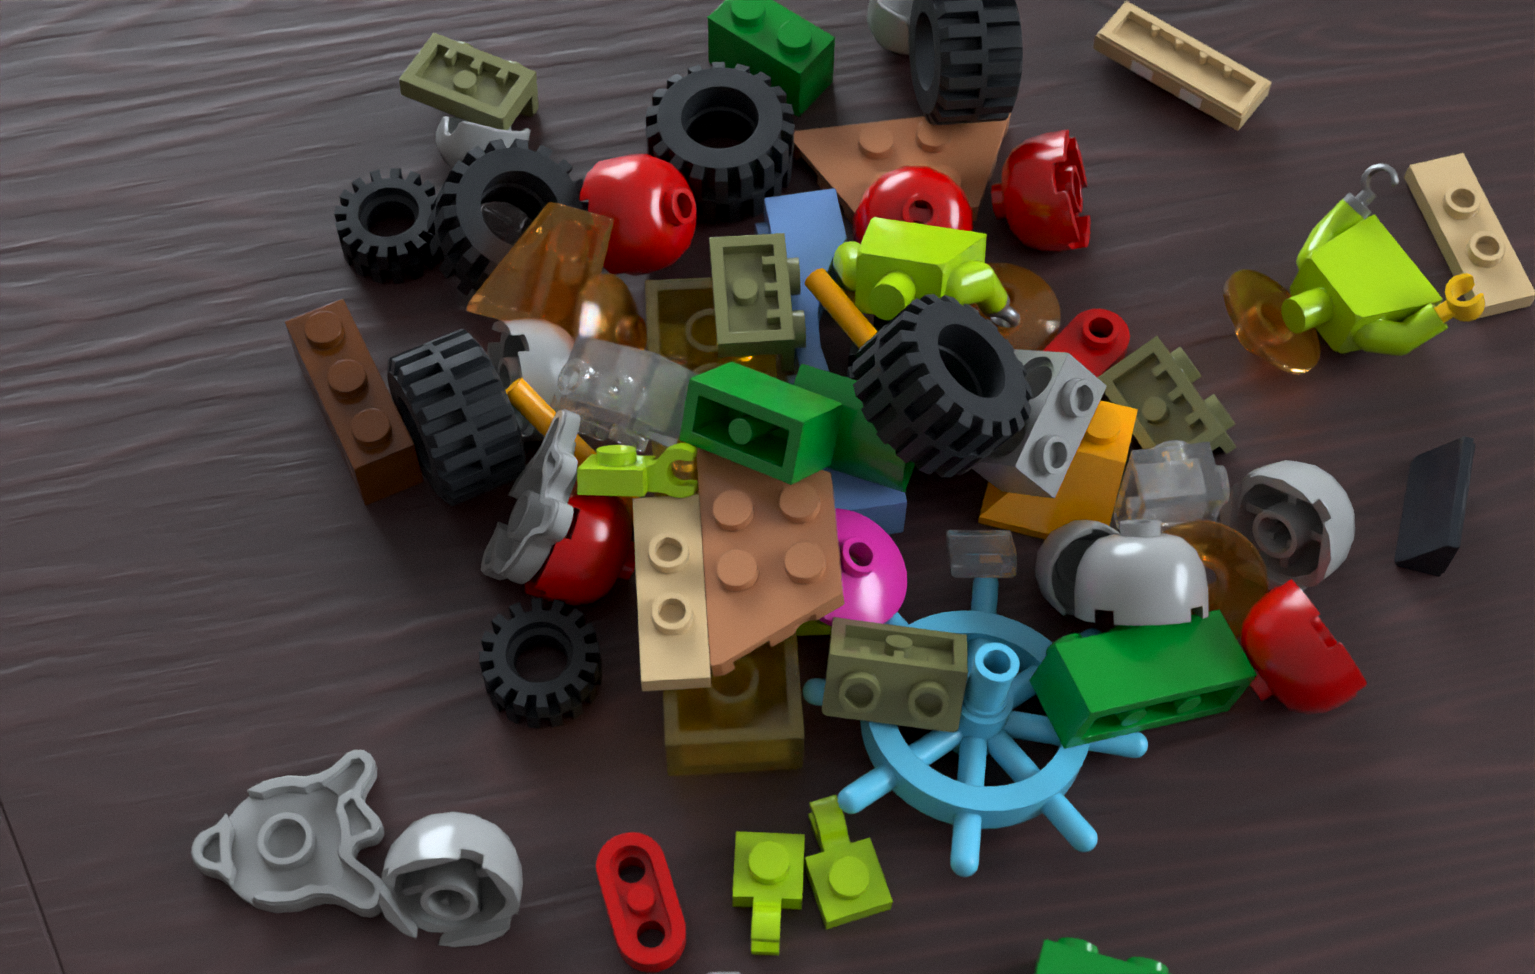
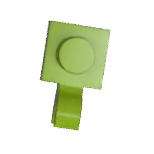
(620, 472)
(845, 874)
(768, 879)

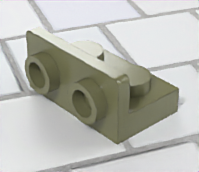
(470, 83)
(754, 297)
(1165, 398)
(895, 675)

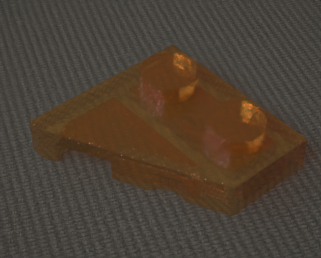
(546, 268)

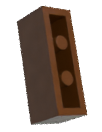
(354, 402)

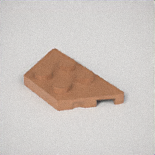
(858, 154)
(765, 556)

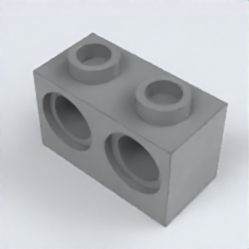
(1061, 411)

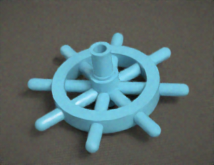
(987, 724)

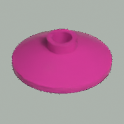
(880, 582)

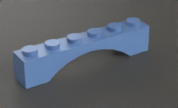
(813, 234)

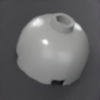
(535, 353)
(1294, 520)
(1141, 577)
(453, 879)

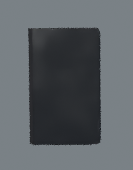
(1435, 507)

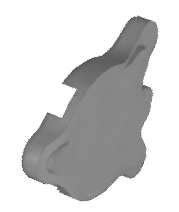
(542, 506)
(300, 841)

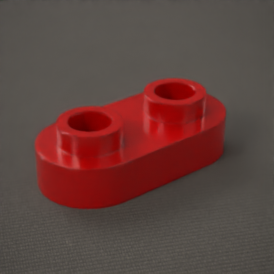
(1094, 352)
(642, 904)

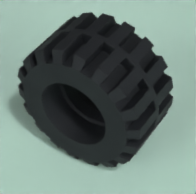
(965, 59)
(729, 106)
(501, 175)
(941, 386)
(457, 416)

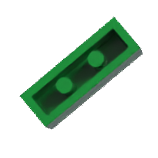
(1140, 678)

